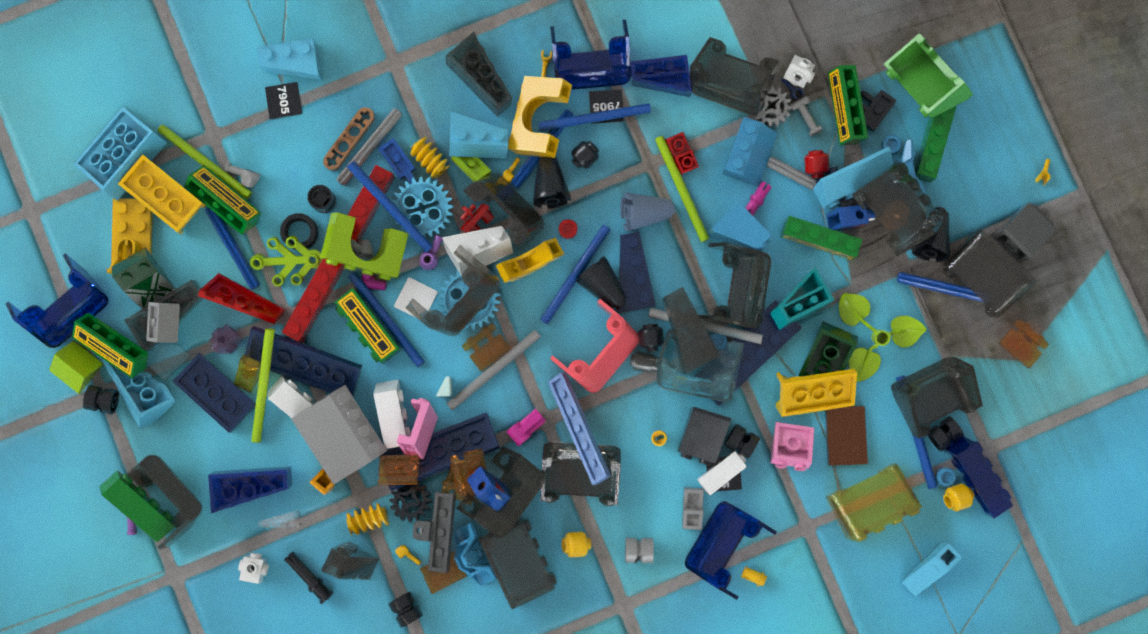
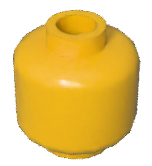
(958, 497)
(576, 544)

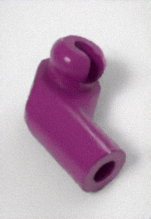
(372, 283)

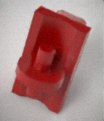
(481, 213)

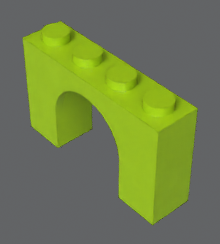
(338, 249)

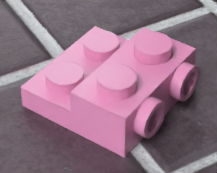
(792, 446)

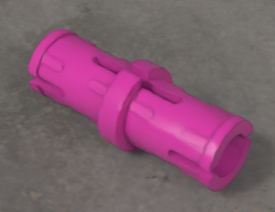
(757, 199)

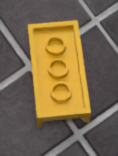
(161, 194)
(130, 229)
(816, 392)

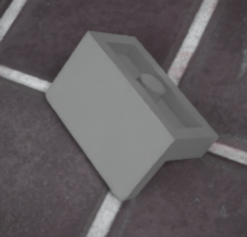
(163, 322)

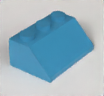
(750, 151)

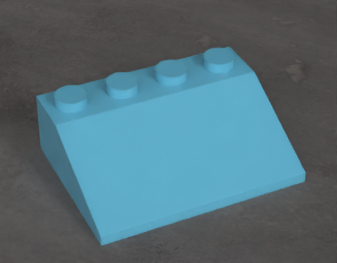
(117, 151)

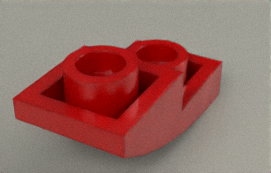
(682, 153)

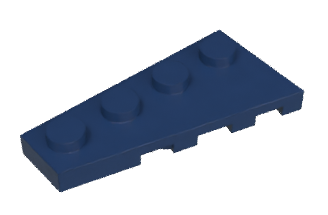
(634, 274)

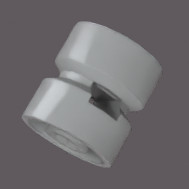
(639, 550)

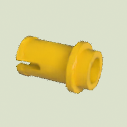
(754, 576)

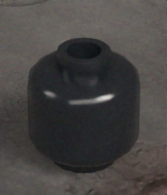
(585, 154)
(651, 337)

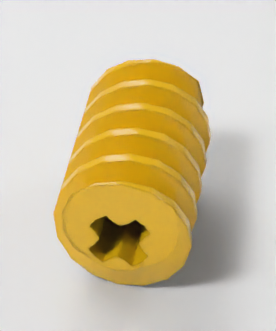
(428, 158)
(367, 519)

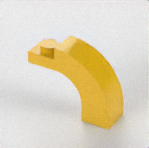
(530, 261)

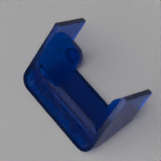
(595, 67)
(57, 321)
(719, 542)

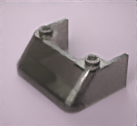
(482, 286)
(747, 286)
(155, 470)

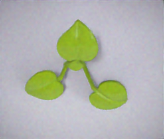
(904, 330)

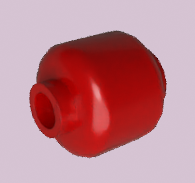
(816, 163)

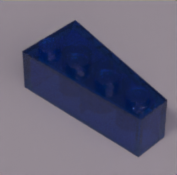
(979, 476)
(244, 485)

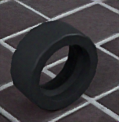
(299, 217)

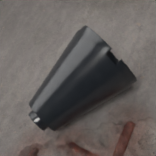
(550, 185)
(938, 244)
(603, 283)

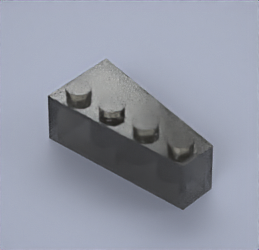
(185, 296)
(689, 333)
(349, 562)

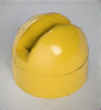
(661, 441)

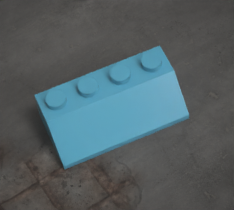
(845, 181)

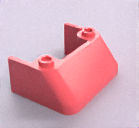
(611, 357)

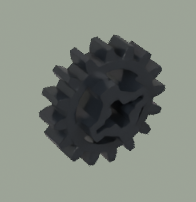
(408, 508)

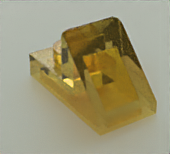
(247, 373)

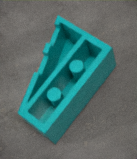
(803, 300)

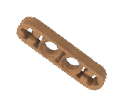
(346, 137)

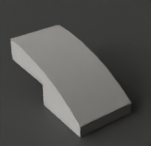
(692, 508)

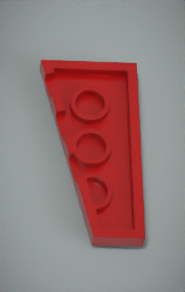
(235, 296)

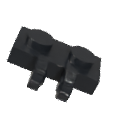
(877, 109)

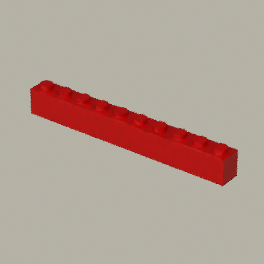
(328, 275)

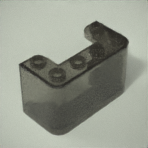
(518, 564)

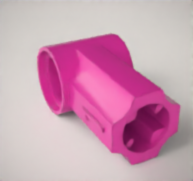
(523, 429)

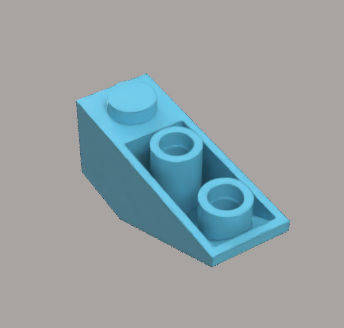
(932, 568)

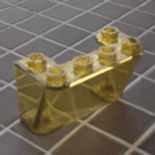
(874, 503)

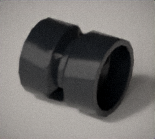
(321, 199)
(97, 398)
(947, 432)
(735, 439)
(405, 609)

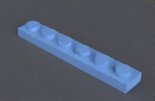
(579, 429)

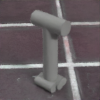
(800, 104)

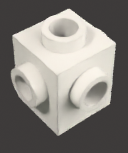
(799, 71)
(246, 567)

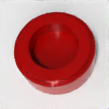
(568, 229)

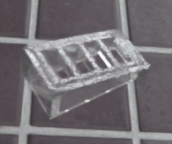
(290, 519)

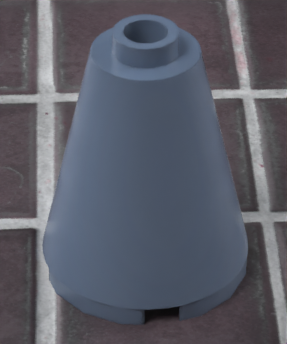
(644, 210)

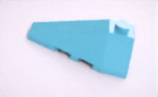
(142, 395)

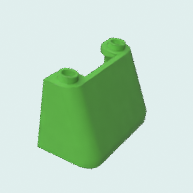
(927, 78)

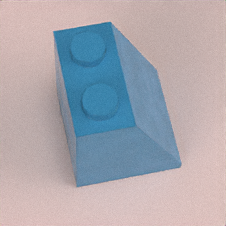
(741, 229)

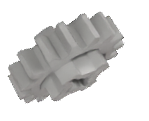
(774, 112)

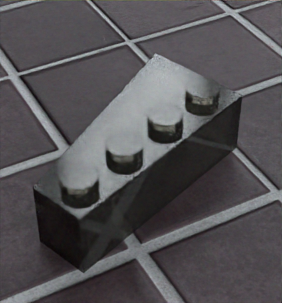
(479, 74)

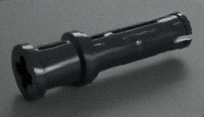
(315, 584)

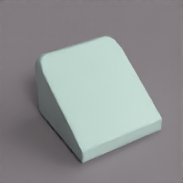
(446, 388)

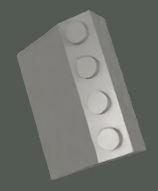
(339, 434)

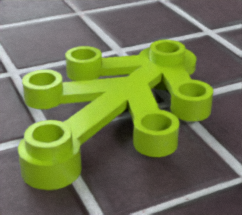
(289, 260)

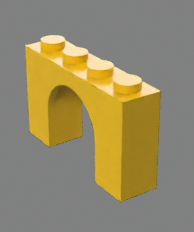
(533, 94)

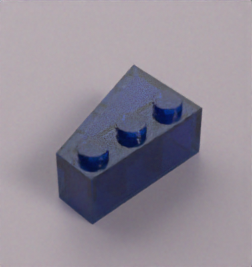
(662, 75)

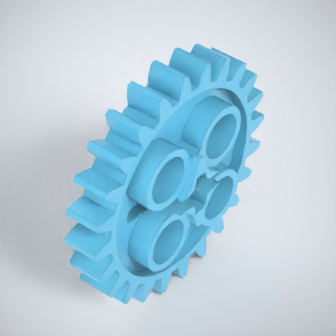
(417, 190)
(448, 302)

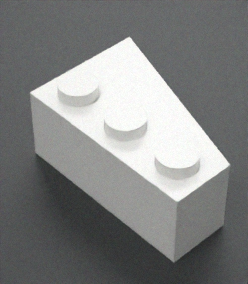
(484, 244)
(288, 397)
(391, 412)

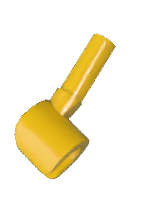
(545, 60)
(507, 175)
(1044, 175)
(402, 550)

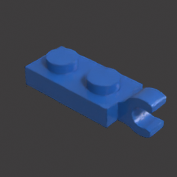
(397, 160)

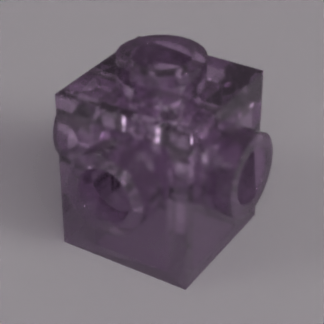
(228, 335)

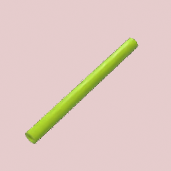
(203, 160)
(682, 189)
(263, 385)

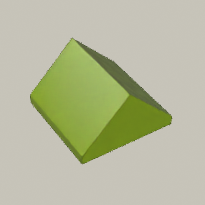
(75, 366)

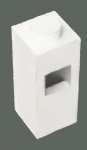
(722, 472)

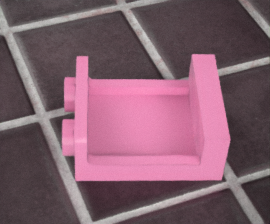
(422, 429)

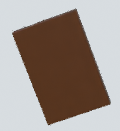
(846, 436)

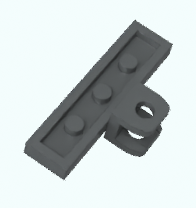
(438, 532)

